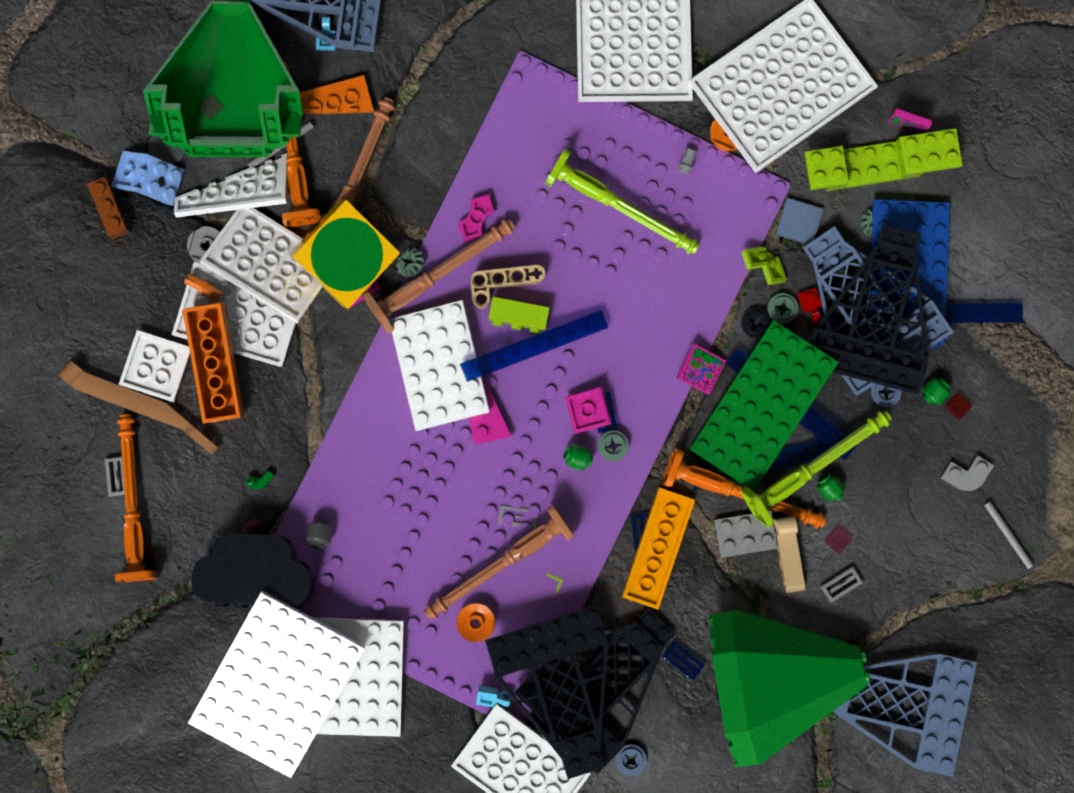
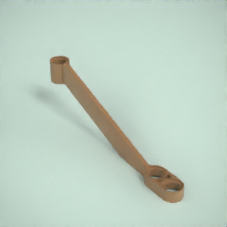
(132, 400)

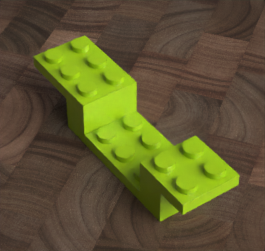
(885, 162)

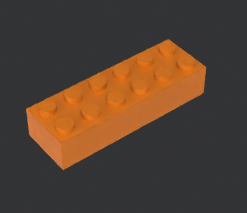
(213, 362)

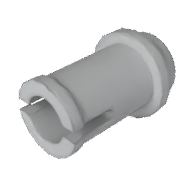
(687, 161)

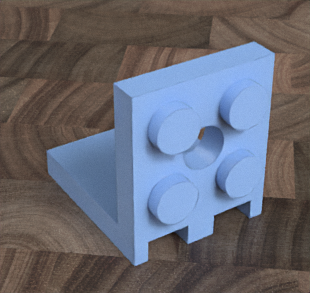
(141, 174)

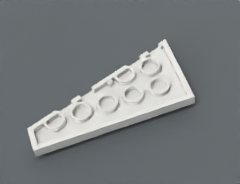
(242, 190)

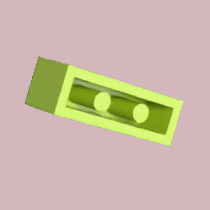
(518, 315)

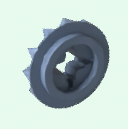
(880, 399)
(640, 759)

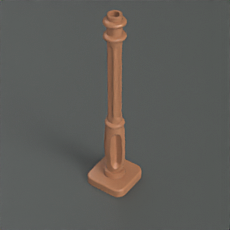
(381, 117)
(422, 283)
(521, 549)

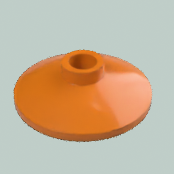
(471, 632)

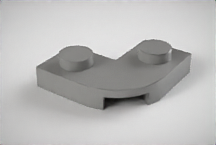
(969, 479)

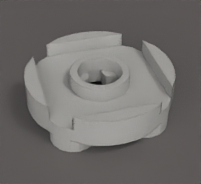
(197, 238)

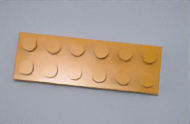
(658, 548)

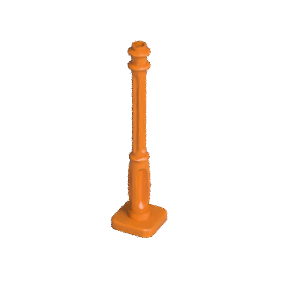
(297, 184)
(713, 482)
(132, 527)

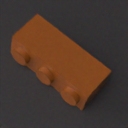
(108, 208)

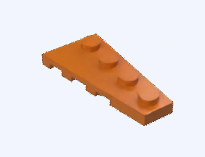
(338, 98)

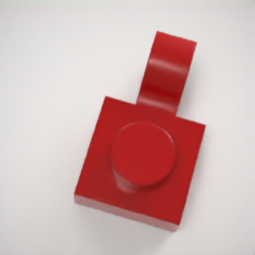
(810, 302)

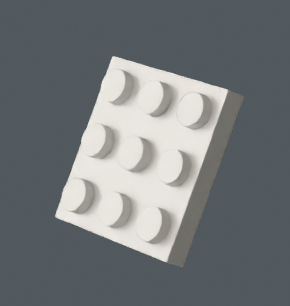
(155, 366)

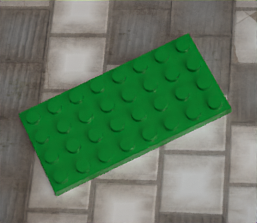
(764, 405)

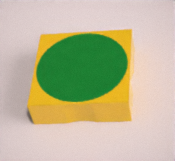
(344, 253)

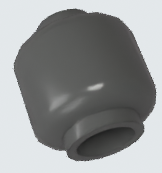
(319, 534)

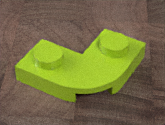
(763, 259)

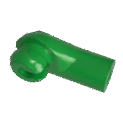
(259, 482)

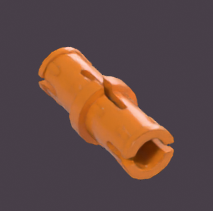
(204, 287)

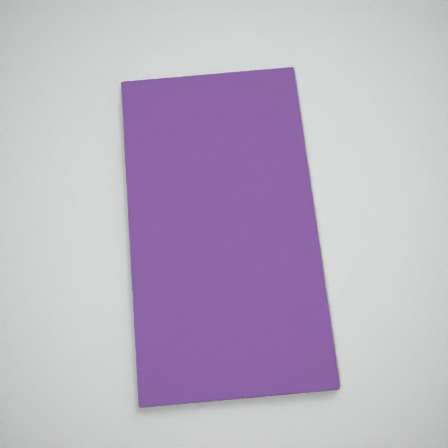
(425, 505)

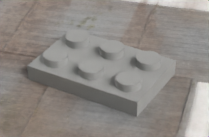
(743, 535)

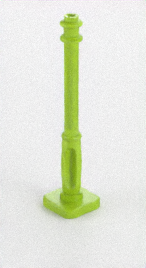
(594, 189)
(761, 504)

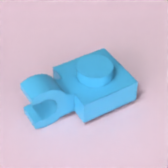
(326, 27)
(490, 697)

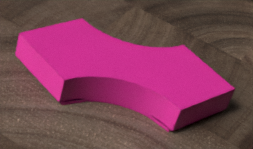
(472, 226)

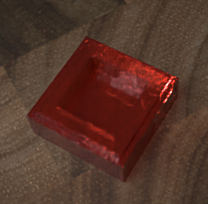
(958, 407)

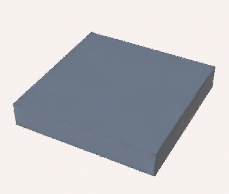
(799, 221)

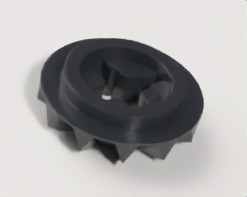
(754, 314)

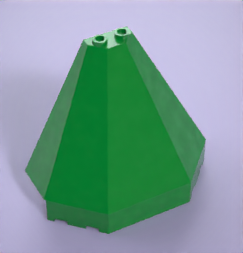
(237, 64)
(777, 681)

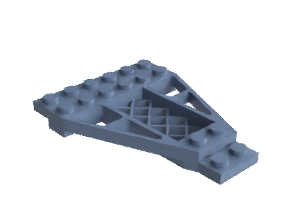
(355, 26)
(831, 254)
(942, 715)

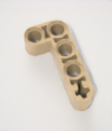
(507, 282)
(789, 554)

